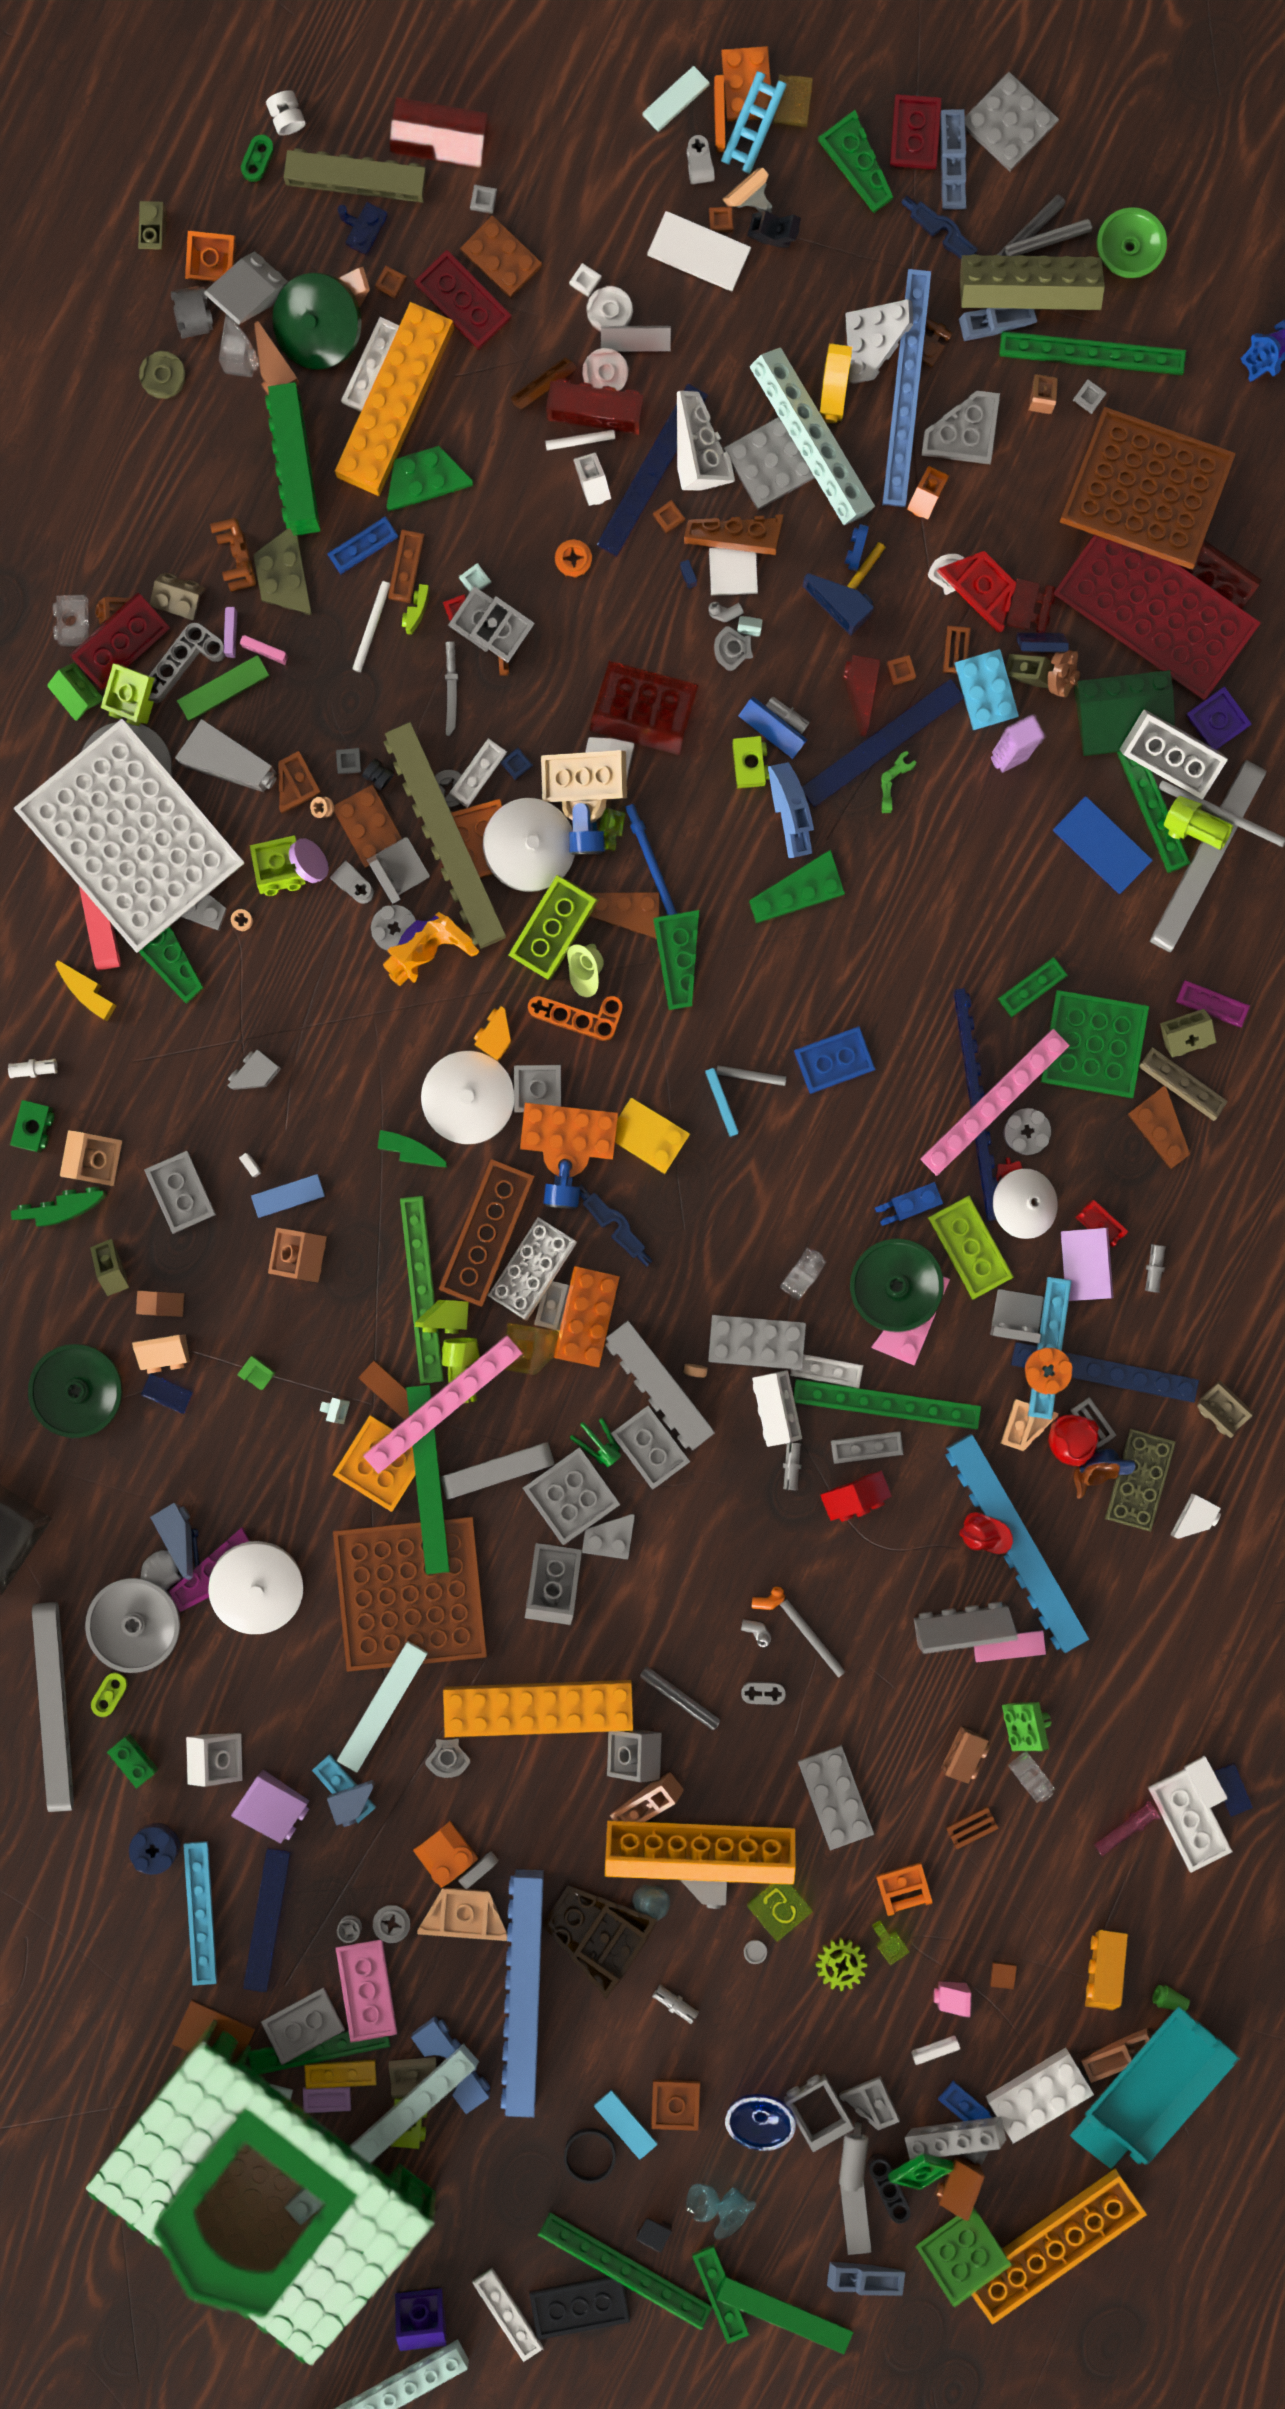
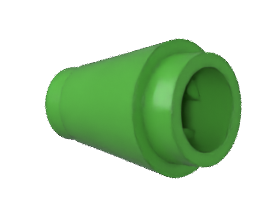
(1169, 1999)

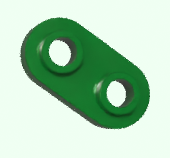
(257, 159)

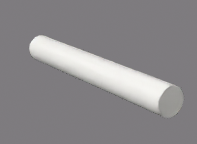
(580, 439)

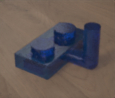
(364, 228)

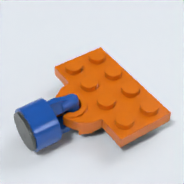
(567, 1142)

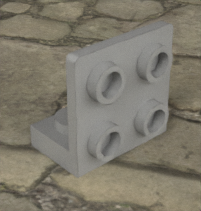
(398, 868)
(1017, 1316)

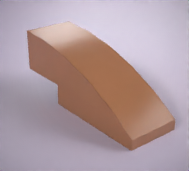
(1115, 2056)

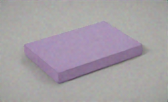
(1087, 1263)

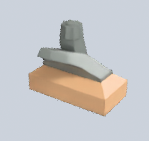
(750, 192)

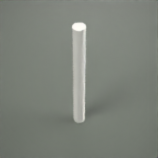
(371, 626)

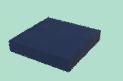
(1042, 642)

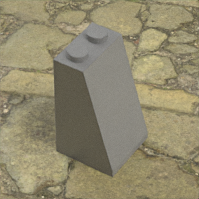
(223, 758)

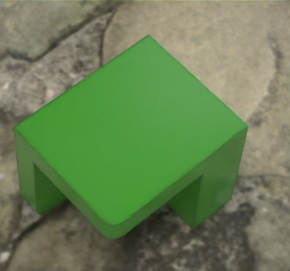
(256, 1372)

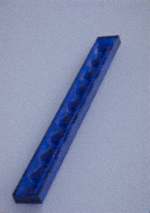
(975, 1093)

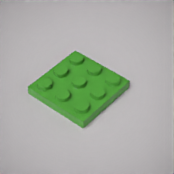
(963, 2256)

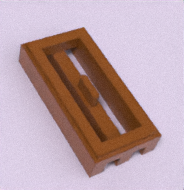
(946, 669)
(975, 1836)

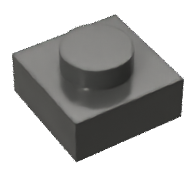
(348, 761)

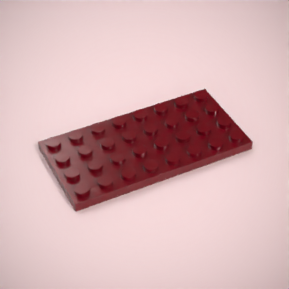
(1158, 612)

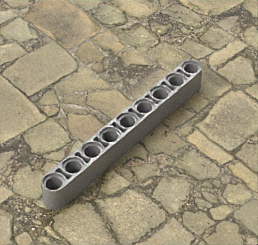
(1205, 861)
(53, 1707)

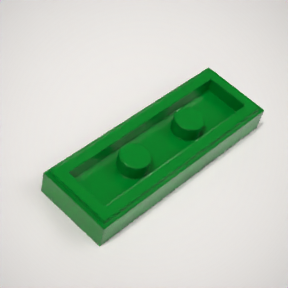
(1032, 987)

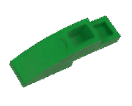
(68, 1207)

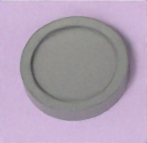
(755, 1951)

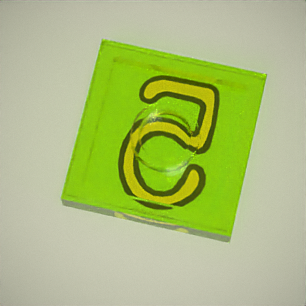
(779, 1909)

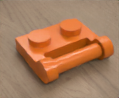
(900, 1882)

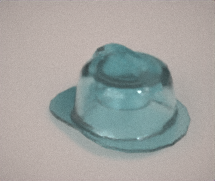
(732, 2213)

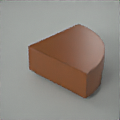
(503, 667)

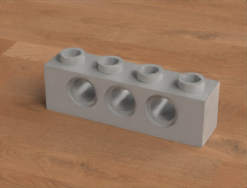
(956, 2138)

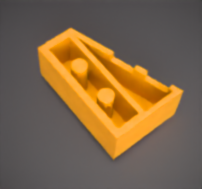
(1106, 1970)

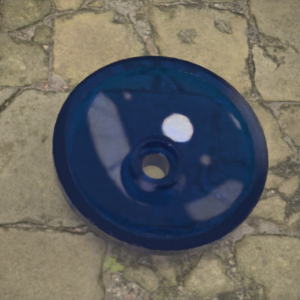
(760, 2122)

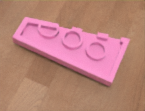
(905, 1345)

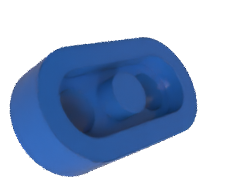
(859, 537)

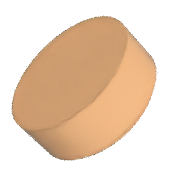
(695, 1370)

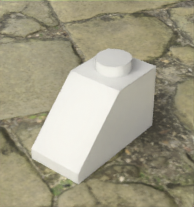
(592, 479)
(1196, 1517)

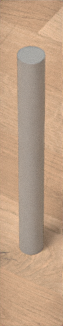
(812, 1638)

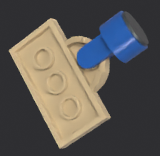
(583, 786)

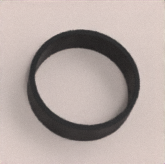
(583, 2179)

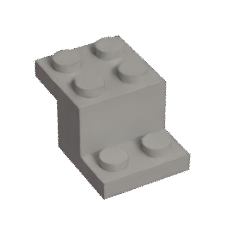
(491, 624)

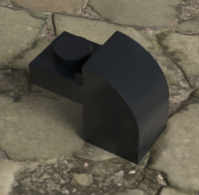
(774, 230)

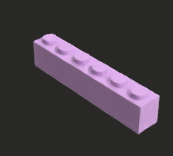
(1017, 744)

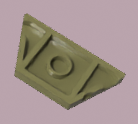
(282, 573)

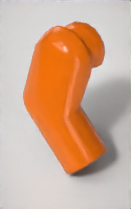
(777, 1597)

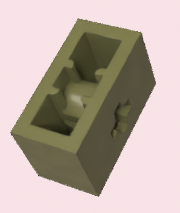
(1188, 1033)

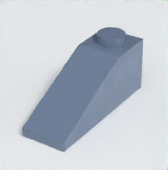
(176, 1534)

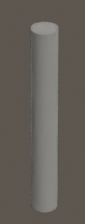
(751, 1075)

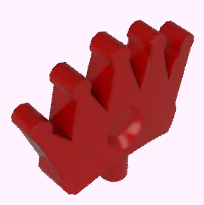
(1003, 1169)

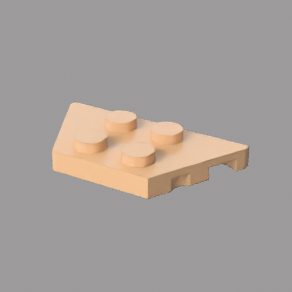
(464, 1915)

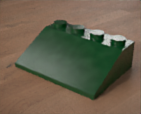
(1113, 704)

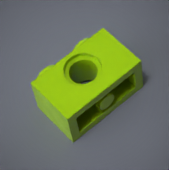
(745, 748)

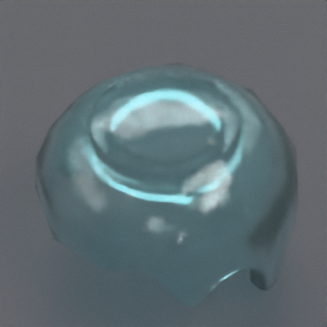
(651, 1901)
(702, 2202)

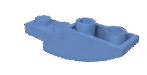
(794, 809)

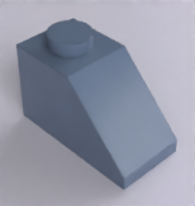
(349, 1803)

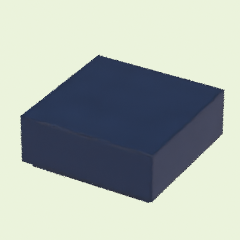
(688, 574)
(516, 764)

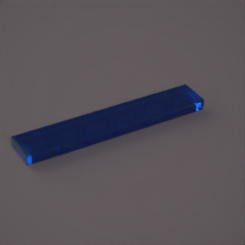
(266, 1920)

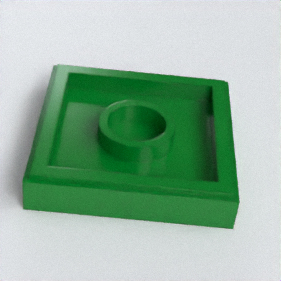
(921, 2171)

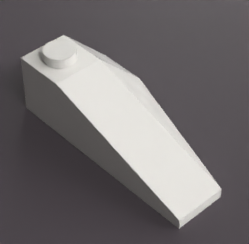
(699, 453)

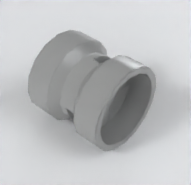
(348, 1933)

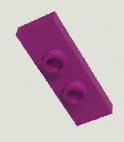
(1215, 1004)

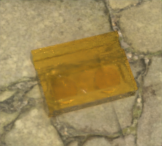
(795, 101)

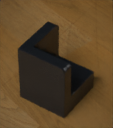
(654, 2234)

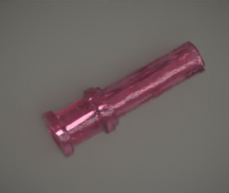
(1136, 1822)

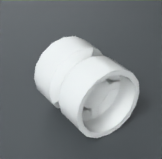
(284, 109)

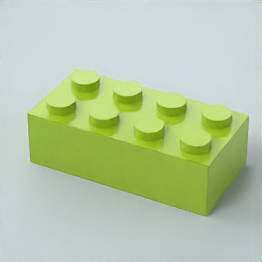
(553, 927)

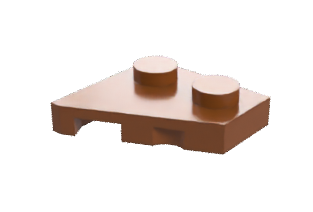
(295, 782)

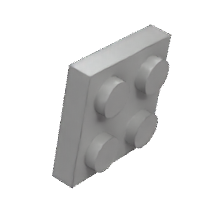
(536, 1085)

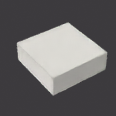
(585, 279)
(250, 1165)

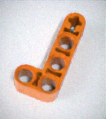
(574, 1013)

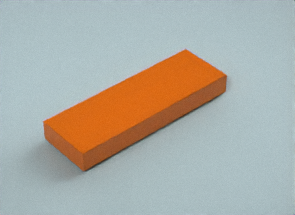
(719, 113)

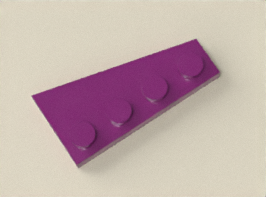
(195, 1590)

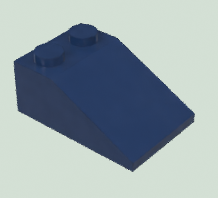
(843, 603)

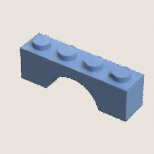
(434, 2040)

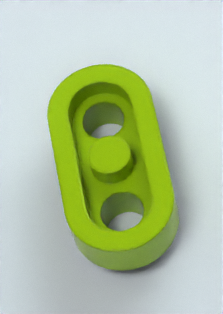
(109, 1693)

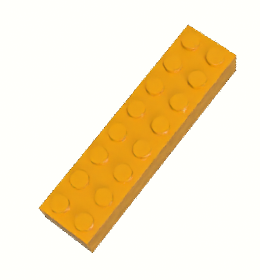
(394, 399)
(538, 1708)
(700, 1852)
(1060, 2243)

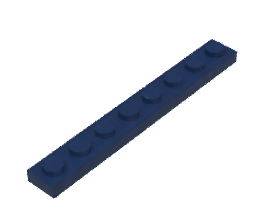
(1120, 1375)

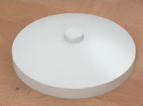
(528, 844)
(467, 1097)
(255, 1587)

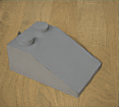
(247, 288)
(553, 1584)

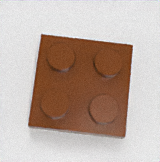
(675, 2105)

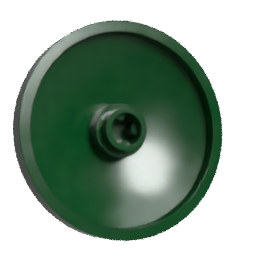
(317, 320)
(897, 1285)
(75, 1390)

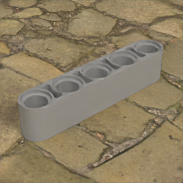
(497, 1470)

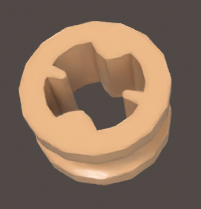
(316, 809)
(247, 915)

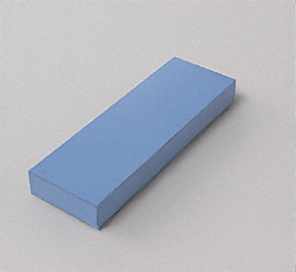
(288, 1196)

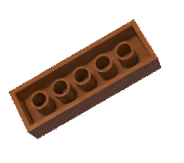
(486, 1233)

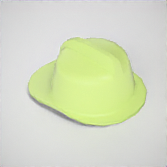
(584, 967)

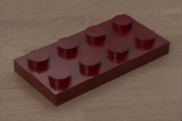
(462, 299)
(120, 640)

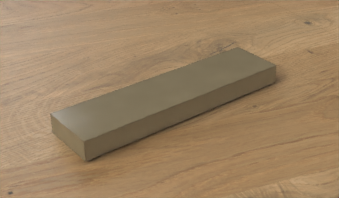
(1183, 1084)

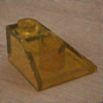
(536, 1346)

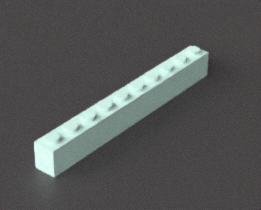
(397, 2120)

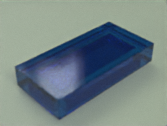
(167, 1393)
(1234, 1789)

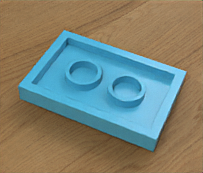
(986, 689)

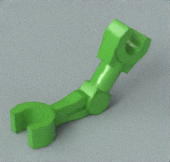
(887, 777)

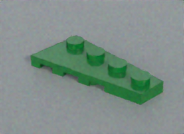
(851, 152)
(805, 887)
(677, 953)
(172, 964)

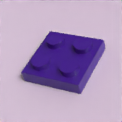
(1218, 719)

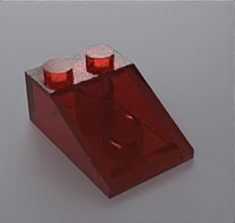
(860, 685)

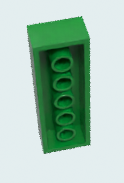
(292, 459)

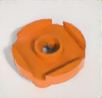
(1061, 1367)

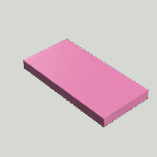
(366, 1990)

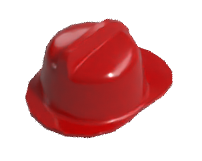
(986, 1533)

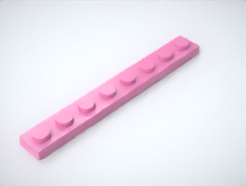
(994, 1102)
(442, 1404)

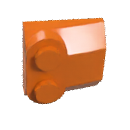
(209, 255)
(446, 1855)

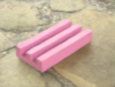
(264, 649)

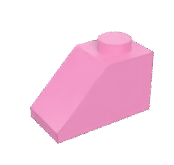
(953, 1998)

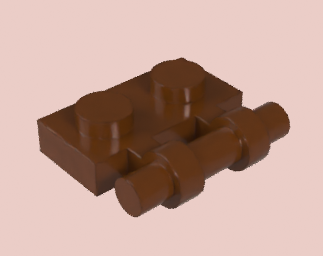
(932, 348)

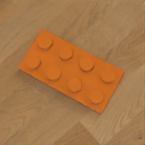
(586, 1316)

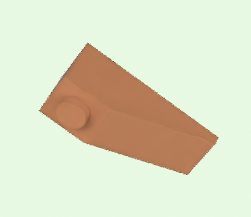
(272, 364)
(650, 1801)

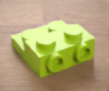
(128, 695)
(273, 866)

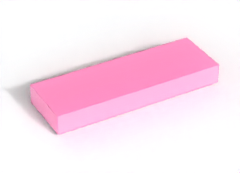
(1028, 1644)

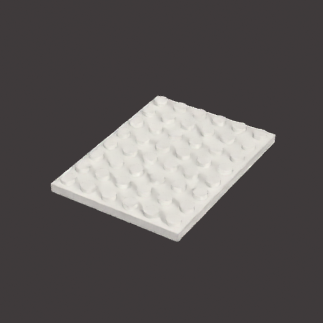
(129, 835)

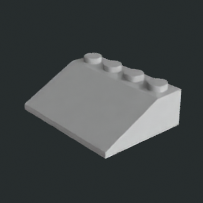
(964, 1628)

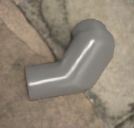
(723, 614)
(759, 1630)

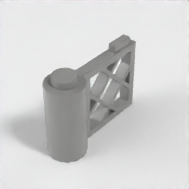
(853, 2160)

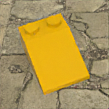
(649, 1135)

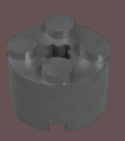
(191, 312)

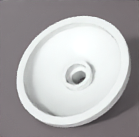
(1014, 1206)

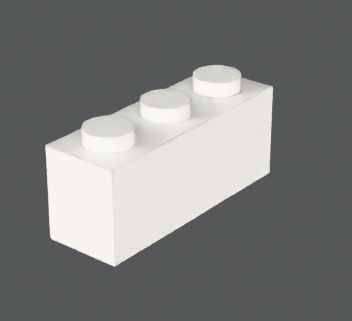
(777, 1408)

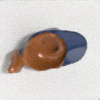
(1100, 1467)

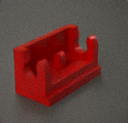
(1095, 1217)

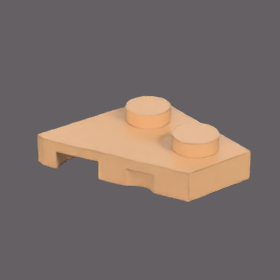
(1023, 1428)

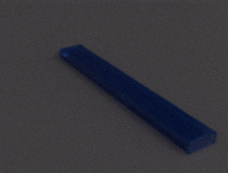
(643, 484)
(882, 743)

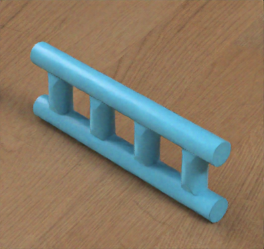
(767, 116)

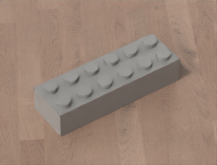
(660, 1385)

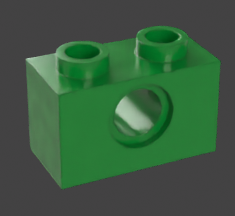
(22, 1136)
(132, 1761)

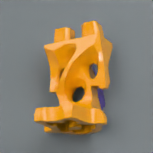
(420, 945)

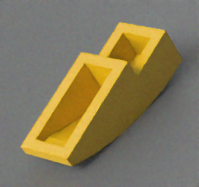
(86, 991)

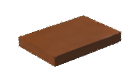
(197, 2021)

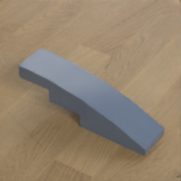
(953, 159)

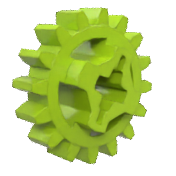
(831, 1960)

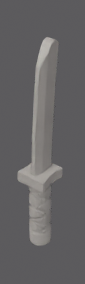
(451, 678)

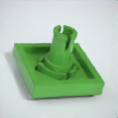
(1026, 1726)

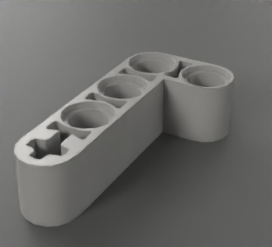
(180, 665)

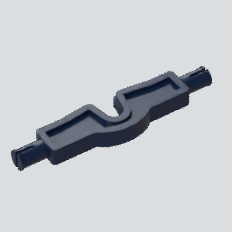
(934, 223)
(622, 1234)

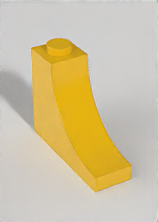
(835, 382)

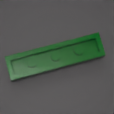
(712, 2275)

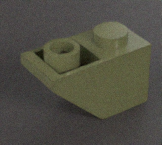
(152, 225)

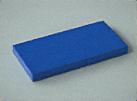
(1102, 845)

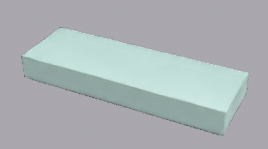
(676, 98)

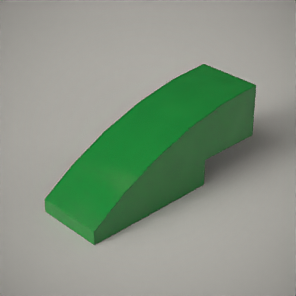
(409, 1149)

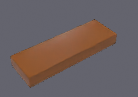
(406, 566)
(386, 1388)

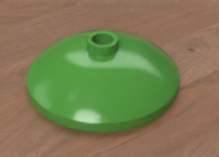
(1132, 228)

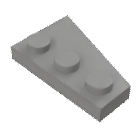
(207, 912)

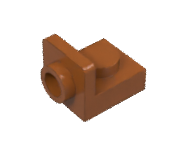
(108, 606)

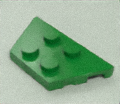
(424, 477)

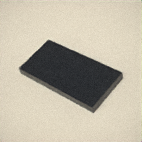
(578, 2307)

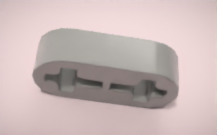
(764, 1687)
(478, 1870)

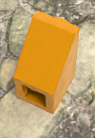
(496, 1036)

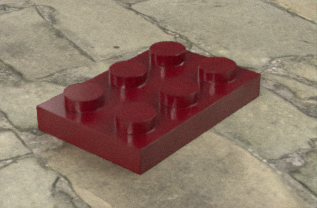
(915, 131)

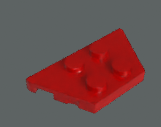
(982, 586)

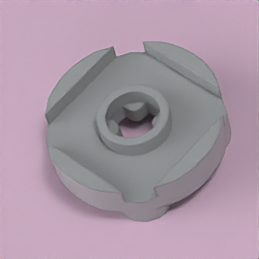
(385, 917)
(1019, 1142)

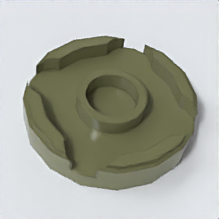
(162, 374)

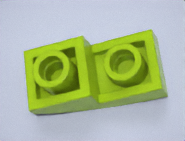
(415, 614)

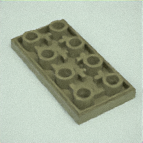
(1138, 1494)

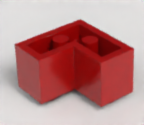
(856, 1497)

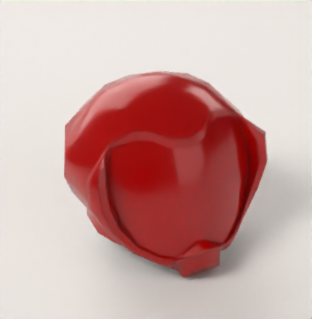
(1073, 1439)

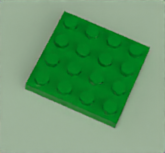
(1103, 1043)

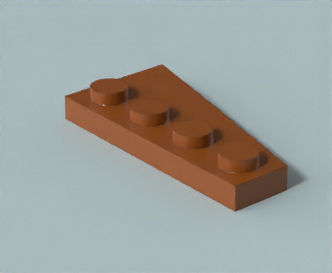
(751, 535)

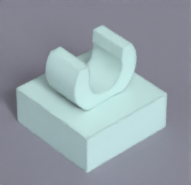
(336, 1410)

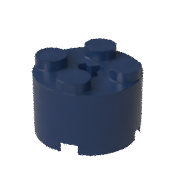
(162, 1838)

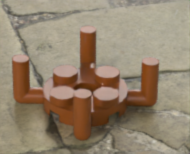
(239, 552)

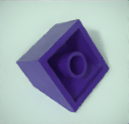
(420, 2319)

